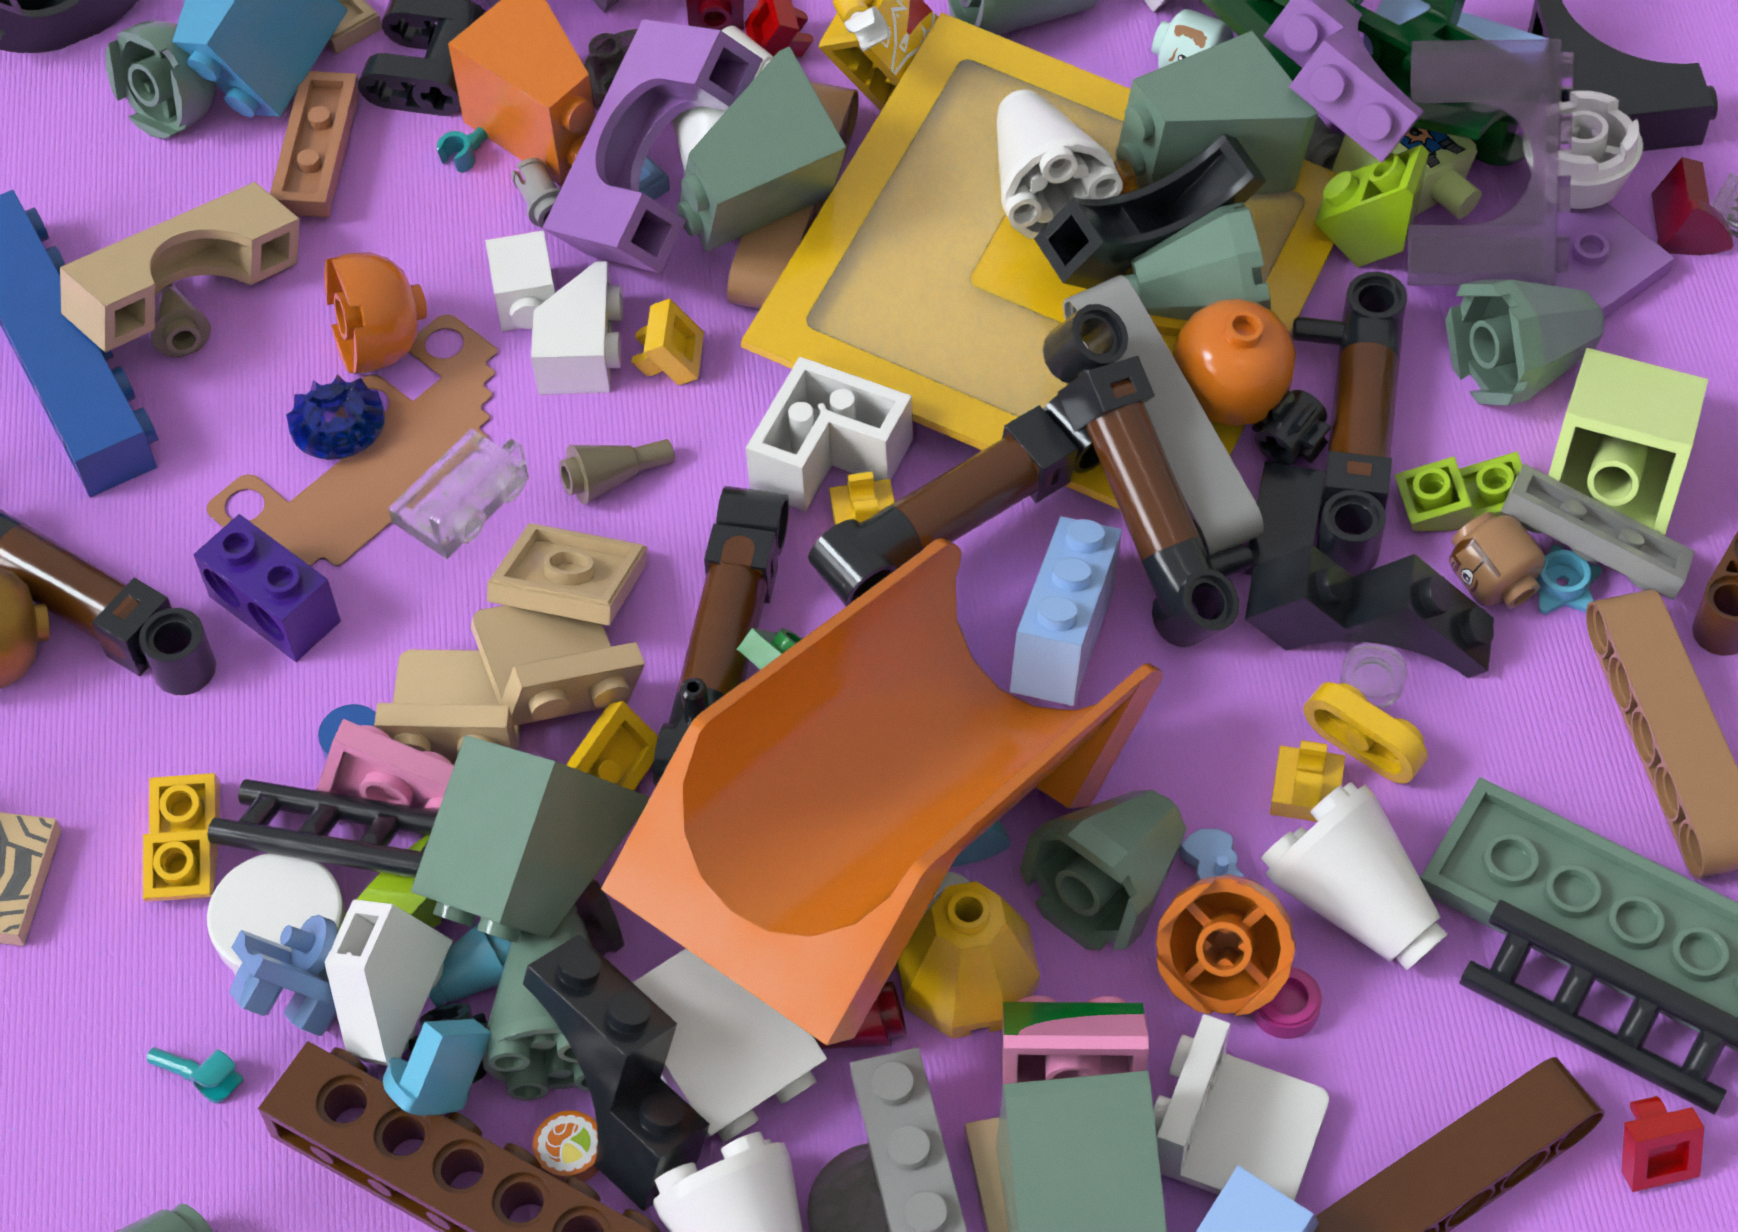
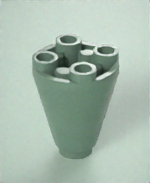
(524, 1039)

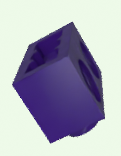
(267, 587)

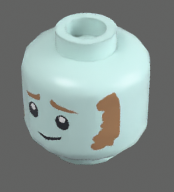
(1188, 35)

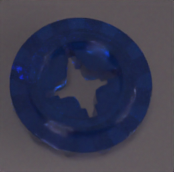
(340, 436)

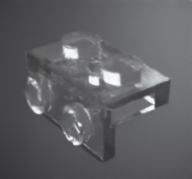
(461, 492)

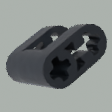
(411, 23)

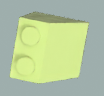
(1629, 435)

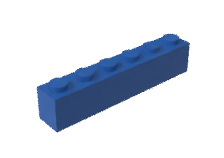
(63, 365)

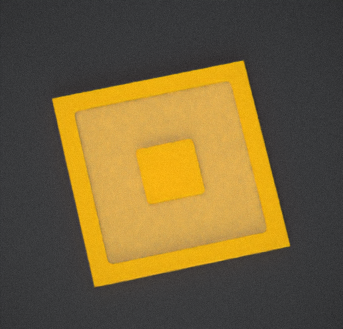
(927, 280)

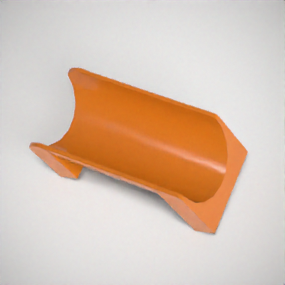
(842, 789)

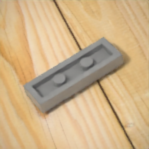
(1598, 532)
(906, 1143)

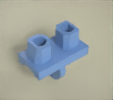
(301, 969)

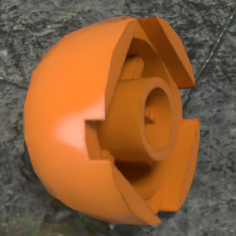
(372, 310)
(1236, 360)
(1225, 945)

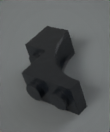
(1100, 236)
(1401, 604)
(622, 1053)

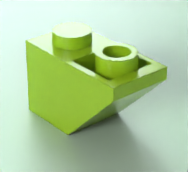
(1371, 207)

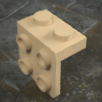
(552, 663)
(442, 700)

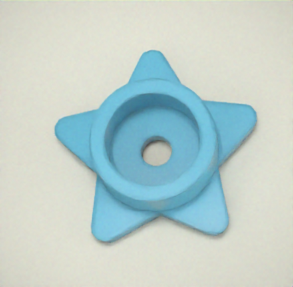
(1577, 573)

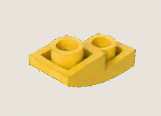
(177, 850)

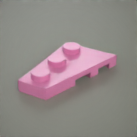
(375, 767)

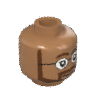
(1497, 560)

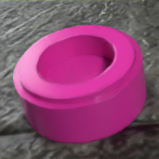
(1293, 1008)

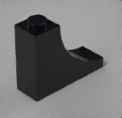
(1664, 97)

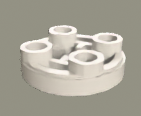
(268, 896)

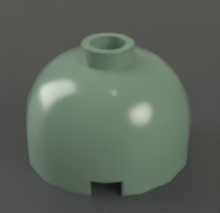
(156, 79)

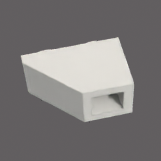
(575, 337)
(382, 977)

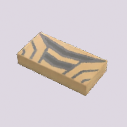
(25, 859)

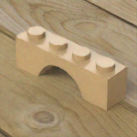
(233, 236)

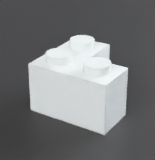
(826, 422)

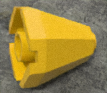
(967, 961)

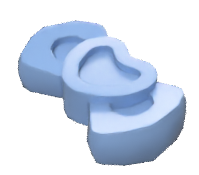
(1210, 853)

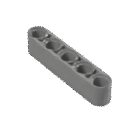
(1201, 465)

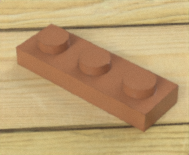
(316, 143)

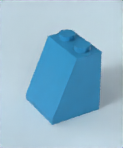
(256, 47)

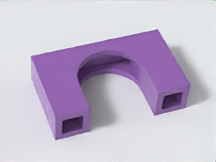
(659, 78)

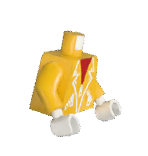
(876, 42)

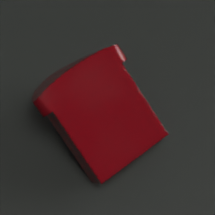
(1684, 215)

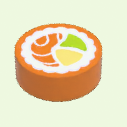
(567, 1145)

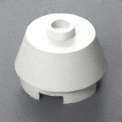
(1603, 148)

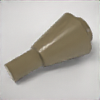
(178, 324)
(600, 468)

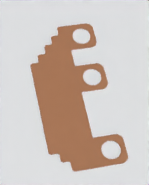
(354, 495)

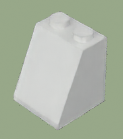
(727, 1044)

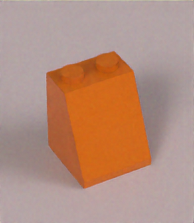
(524, 84)

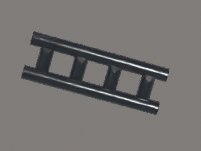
(324, 813)
(1562, 1016)

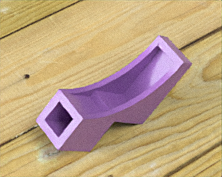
(1341, 74)

